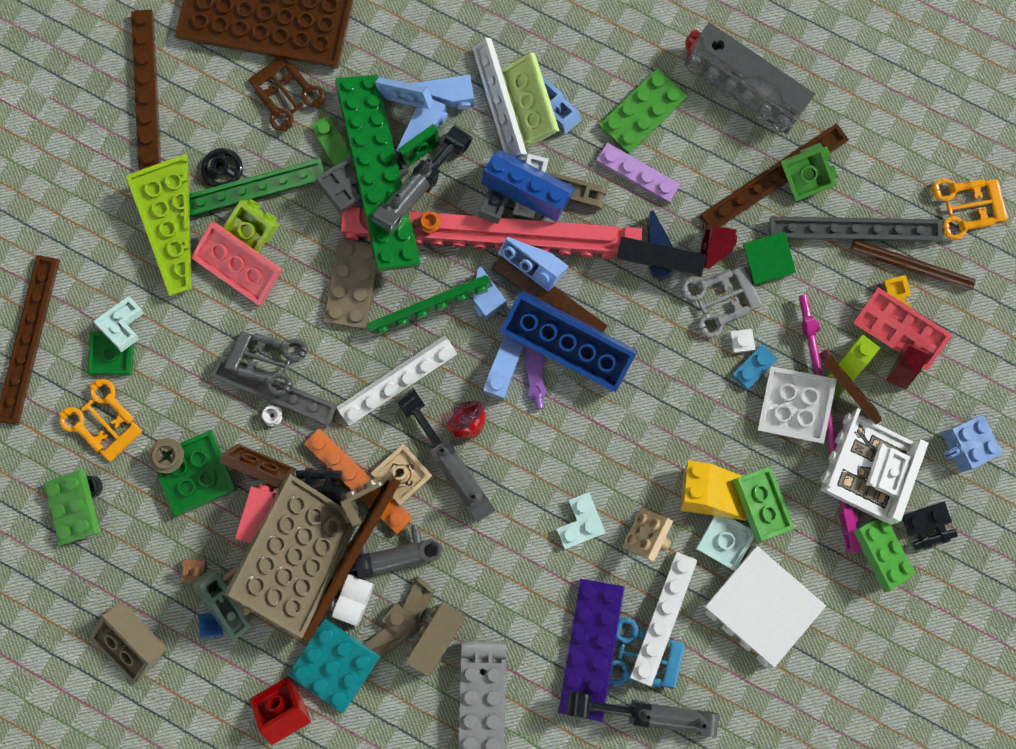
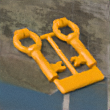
(996, 201)
(95, 442)

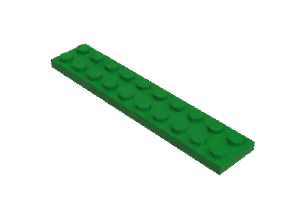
(375, 169)

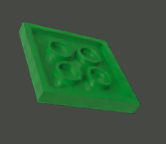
(199, 476)

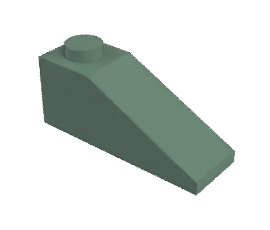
(226, 612)

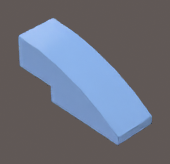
(564, 112)

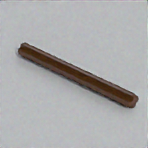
(912, 265)

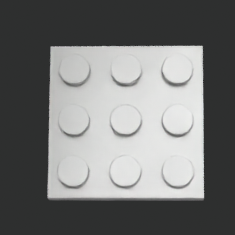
(797, 404)

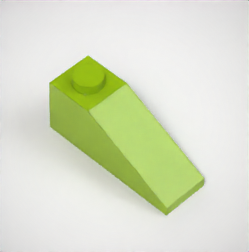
(855, 360)

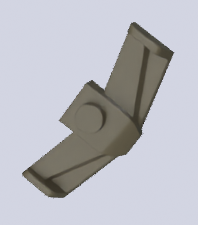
(401, 620)

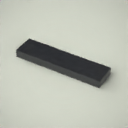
(661, 256)

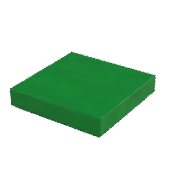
(419, 145)
(769, 257)
(106, 358)

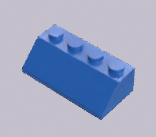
(527, 185)

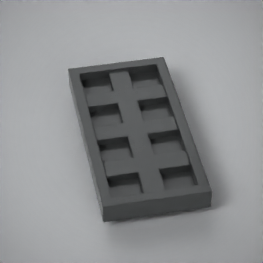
(341, 184)

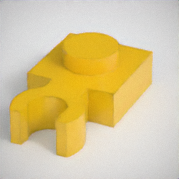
(898, 288)

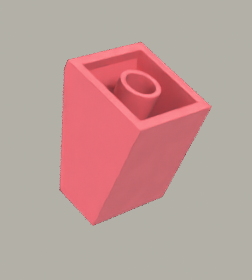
(254, 511)

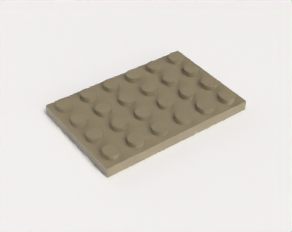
(291, 557)

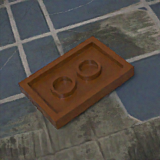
(256, 465)

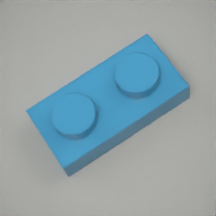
(754, 367)

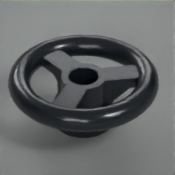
(221, 160)

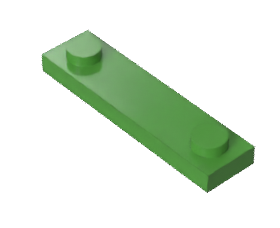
(331, 140)

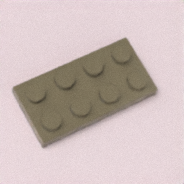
(351, 285)

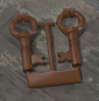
(269, 72)

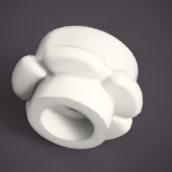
(270, 409)

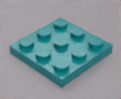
(334, 665)

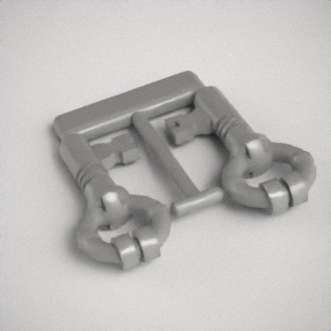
(746, 287)

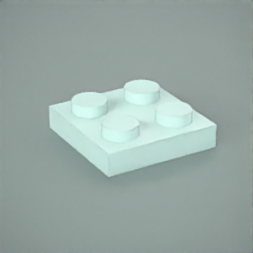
(726, 541)

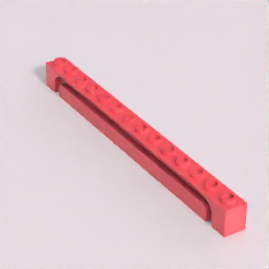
(481, 233)

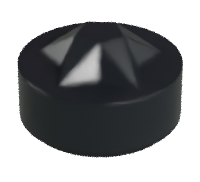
(95, 485)

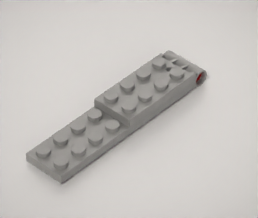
(482, 695)

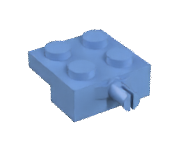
(971, 443)

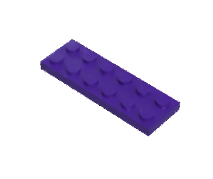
(592, 643)

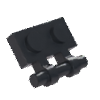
(329, 490)
(928, 518)

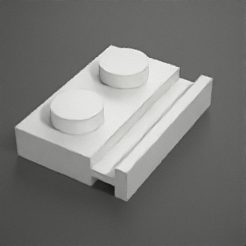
(888, 470)

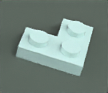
(116, 321)
(587, 524)

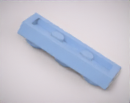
(404, 93)

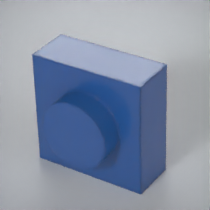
(209, 626)

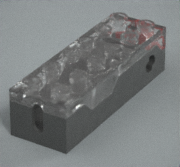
(746, 77)

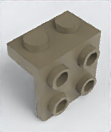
(351, 511)

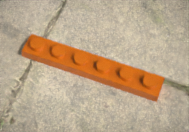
(355, 477)

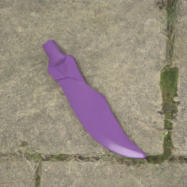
(534, 366)

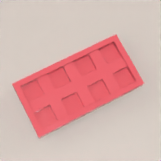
(897, 323)

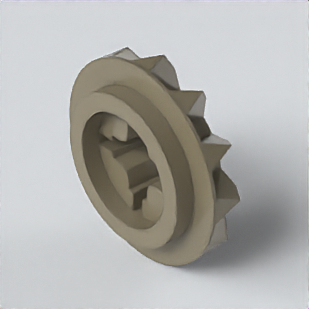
(156, 455)

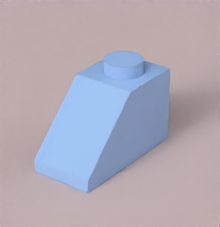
(489, 302)

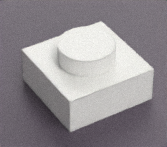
(742, 341)

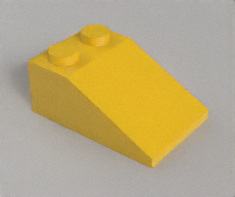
(710, 491)

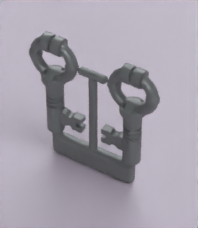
(239, 350)

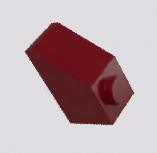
(717, 243)
(907, 365)

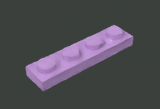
(637, 173)

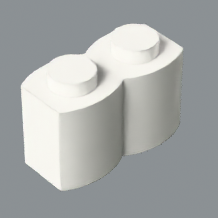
(352, 600)

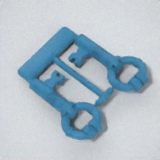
(673, 663)

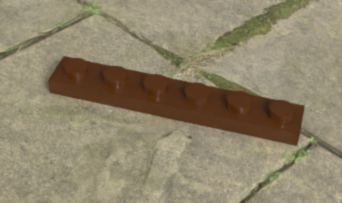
(553, 297)

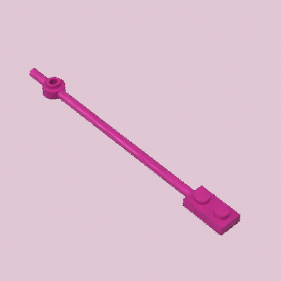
(847, 516)

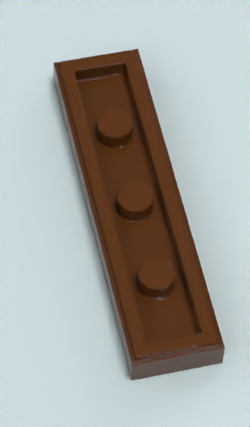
(850, 386)

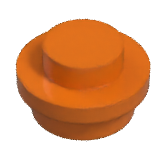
(430, 222)

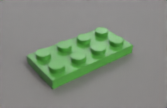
(643, 111)

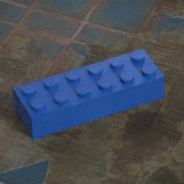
(568, 341)

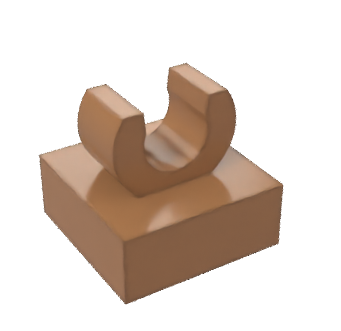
(192, 569)

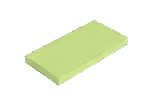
(530, 100)

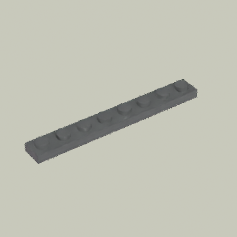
(857, 229)

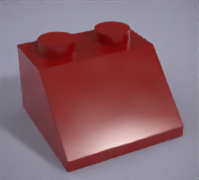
(279, 711)

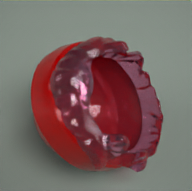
(467, 420)

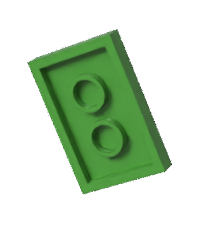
(763, 504)
(72, 507)
(884, 553)

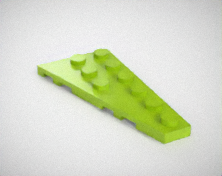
(164, 207)

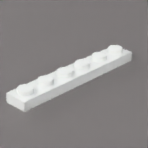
(498, 98)
(396, 380)
(663, 619)

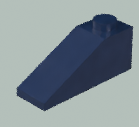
(658, 236)

